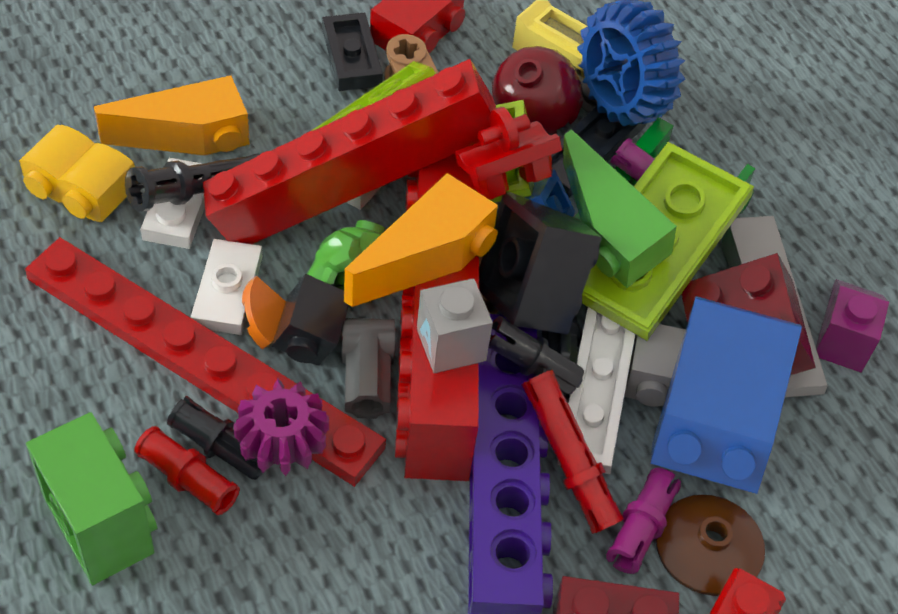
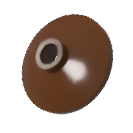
(699, 560)

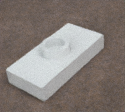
(223, 283)

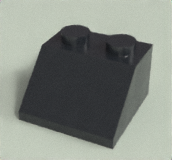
(537, 264)

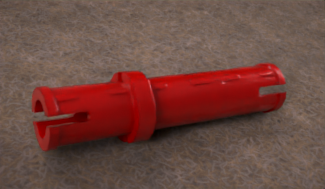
(576, 460)

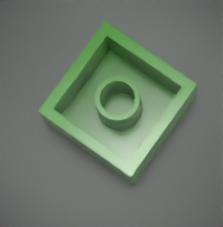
(94, 496)

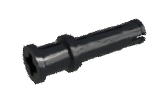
(173, 182)

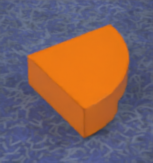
(262, 310)

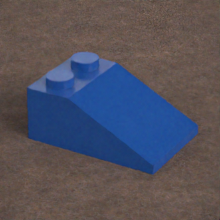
(726, 395)

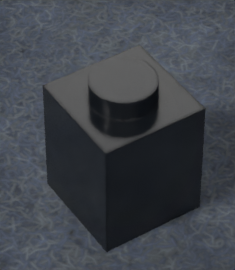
(311, 321)

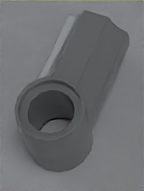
(368, 357)

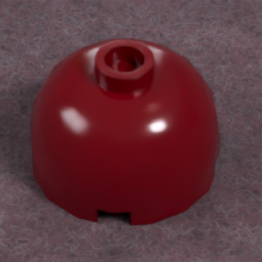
(544, 82)

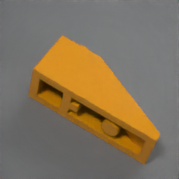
(183, 119)
(425, 243)

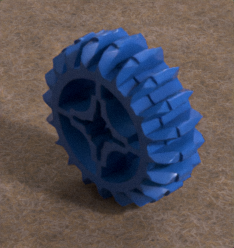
(631, 62)

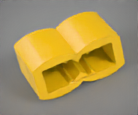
(76, 173)

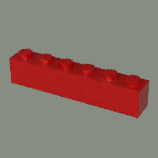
(350, 156)

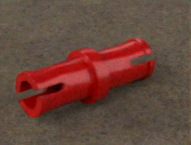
(187, 470)

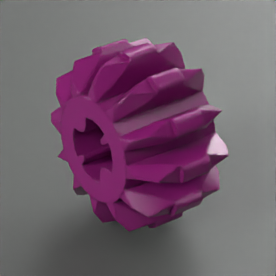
(281, 427)

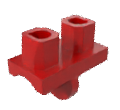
(507, 146)

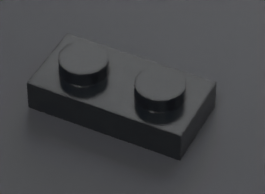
(352, 51)

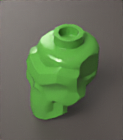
(341, 249)

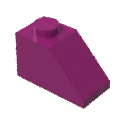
(851, 325)

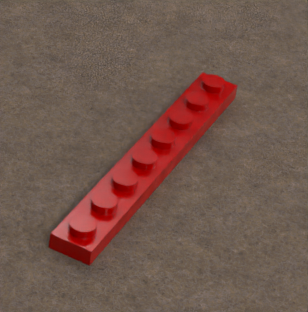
(189, 348)

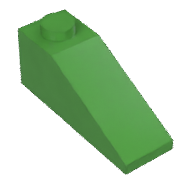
(630, 226)

